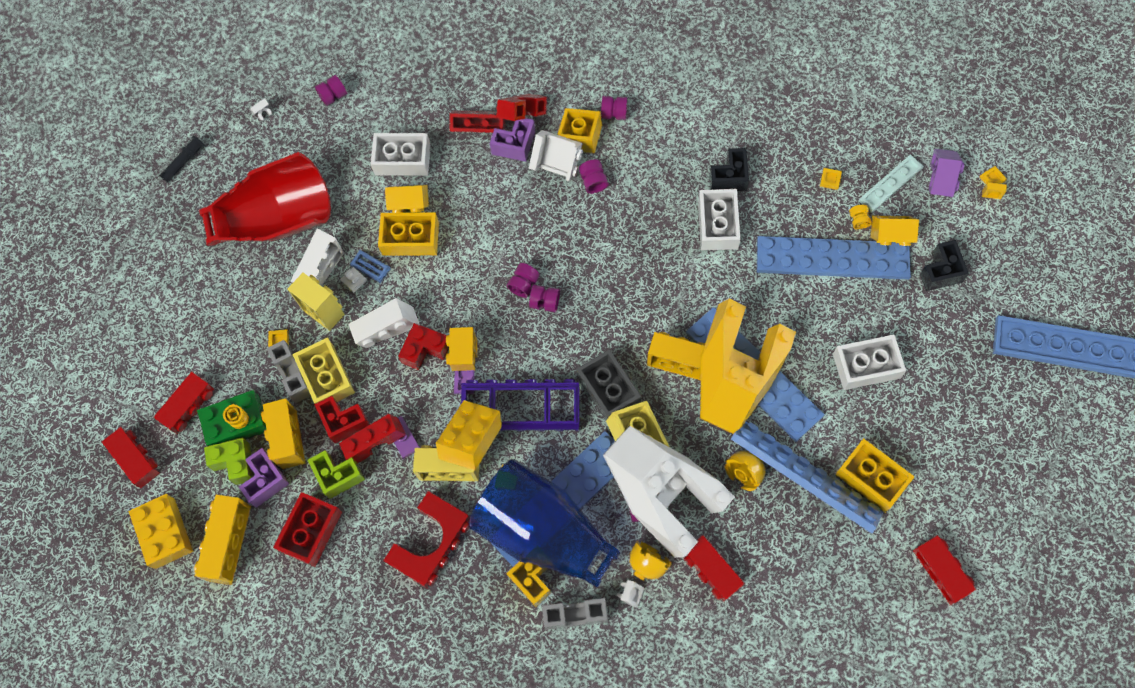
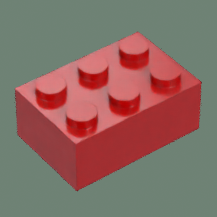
(308, 529)

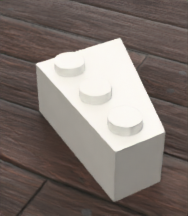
(320, 257)
(383, 323)

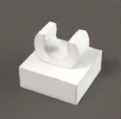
(259, 108)
(353, 279)
(631, 594)

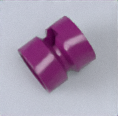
(330, 90)
(614, 108)
(593, 176)
(524, 277)
(544, 298)

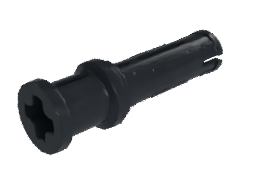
(187, 152)

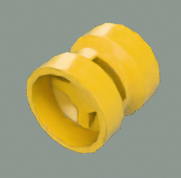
(860, 217)
(239, 420)

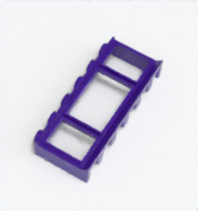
(547, 386)

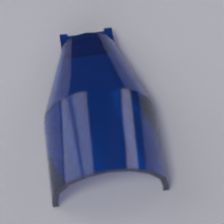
(539, 524)

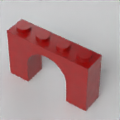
(425, 568)

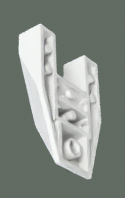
(653, 477)

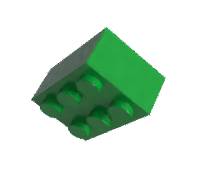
(218, 431)

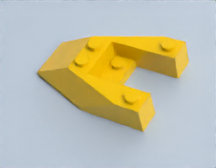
(732, 380)

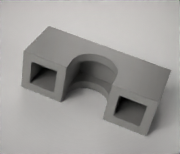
(292, 379)
(572, 615)

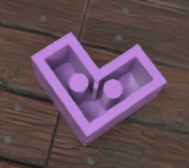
(515, 143)
(945, 167)
(267, 479)

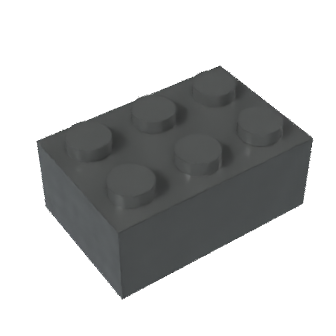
(607, 384)

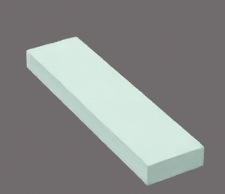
(891, 183)

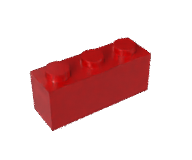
(475, 121)
(184, 403)
(131, 457)
(713, 570)
(944, 570)

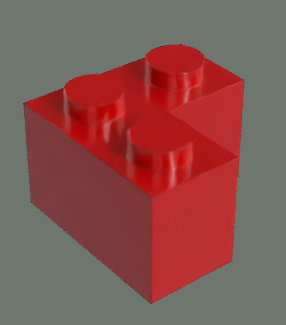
(422, 342)
(340, 423)

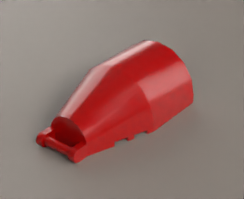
(270, 203)

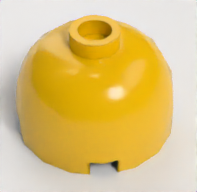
(746, 468)
(647, 562)

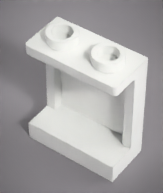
(556, 154)

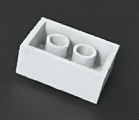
(400, 154)
(719, 219)
(869, 362)

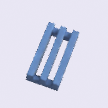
(386, 268)

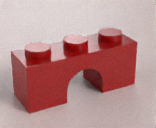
(517, 107)
(359, 445)

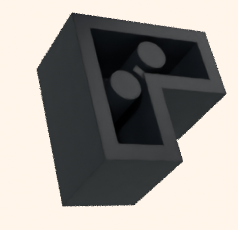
(734, 174)
(947, 269)

